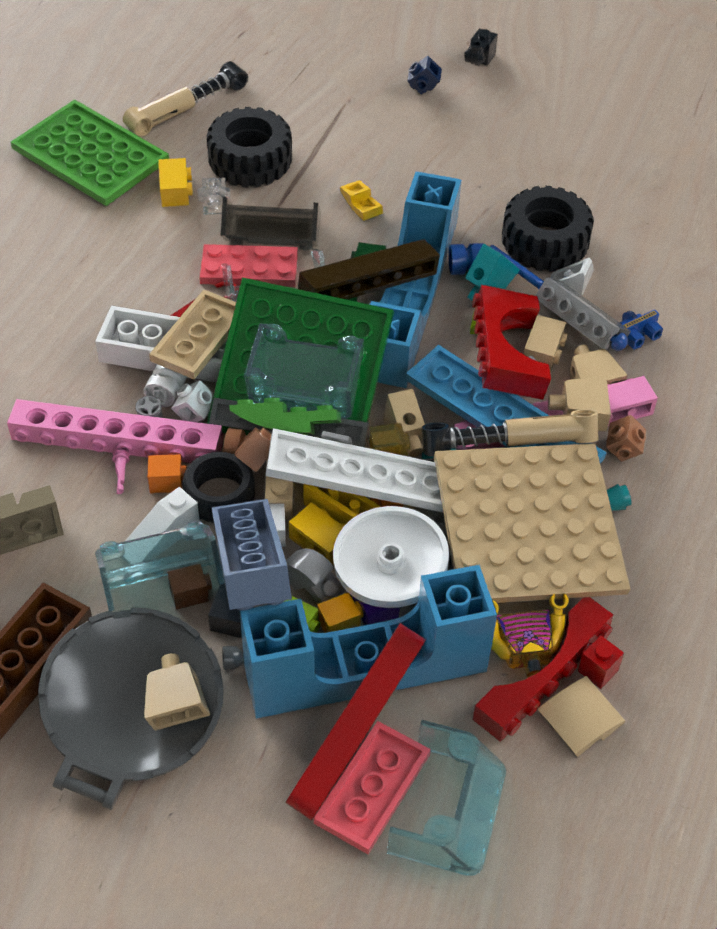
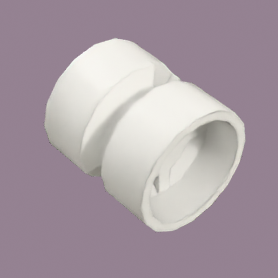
(164, 385)

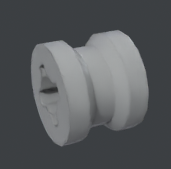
(149, 406)

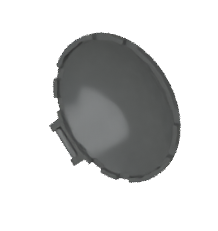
(97, 693)

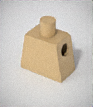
(595, 364)
(584, 394)
(404, 409)
(173, 694)

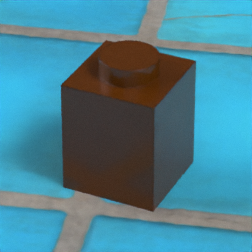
(189, 586)

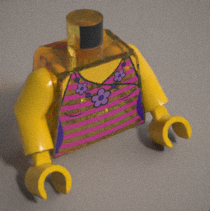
(529, 636)

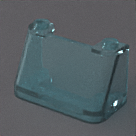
(303, 371)

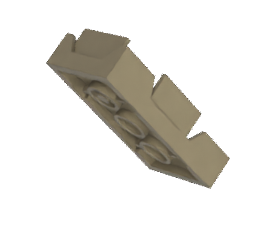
(30, 521)

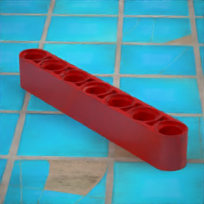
(355, 722)

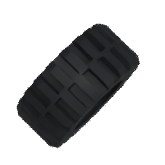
(249, 147)
(551, 209)

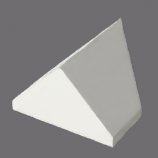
(575, 275)

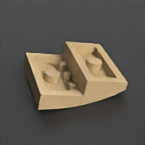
(581, 715)

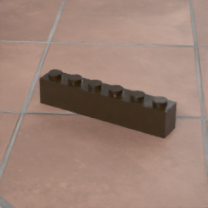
(372, 271)

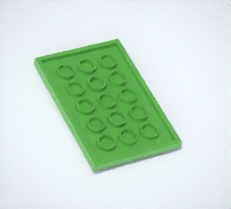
(89, 152)

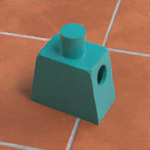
(490, 269)

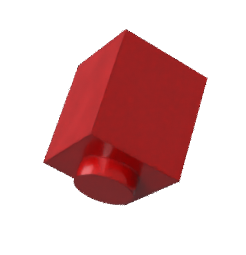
(600, 661)

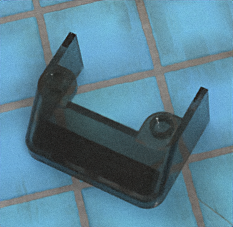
(270, 225)

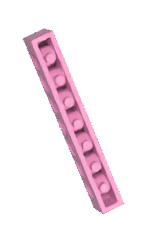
(111, 431)

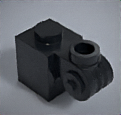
(481, 48)

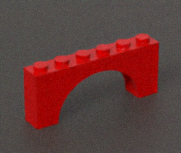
(500, 363)

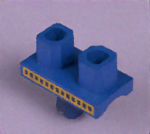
(640, 326)

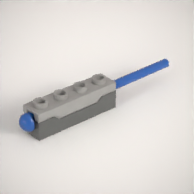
(576, 310)

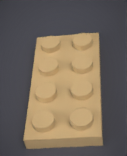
(195, 335)

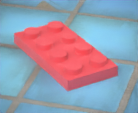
(259, 263)
(372, 787)

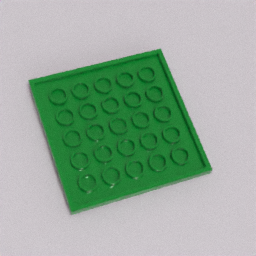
(307, 319)

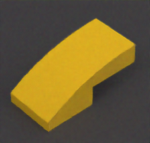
(360, 200)

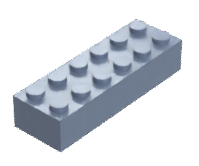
(251, 555)

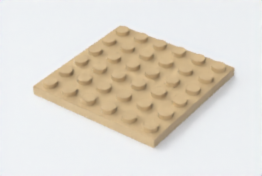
(532, 521)

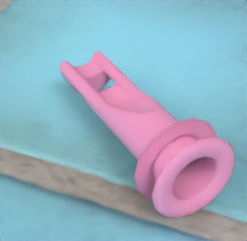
(120, 458)

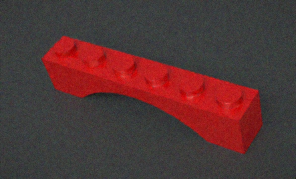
(508, 704)

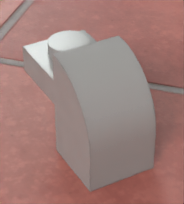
(313, 571)

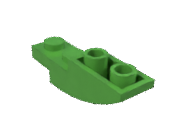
(275, 415)

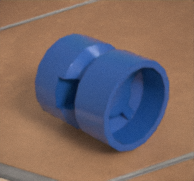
(462, 258)

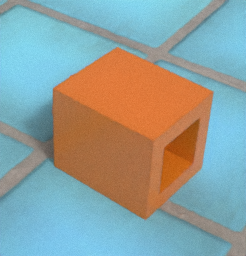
(165, 473)

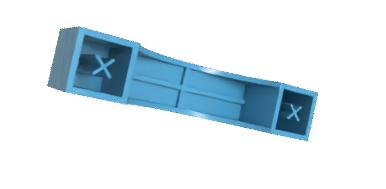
(428, 215)

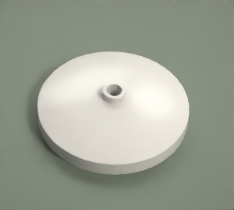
(386, 553)

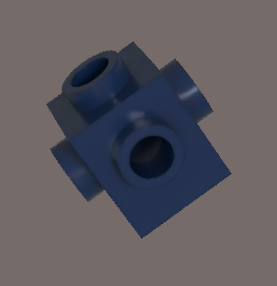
(424, 75)

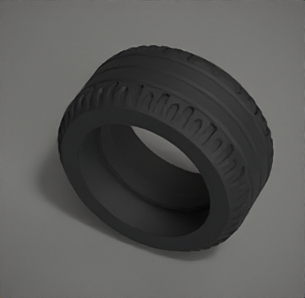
(214, 466)

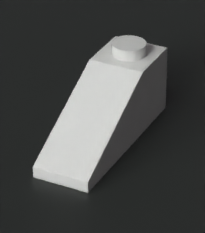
(168, 514)

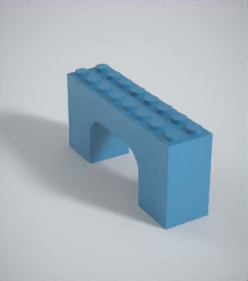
(306, 669)

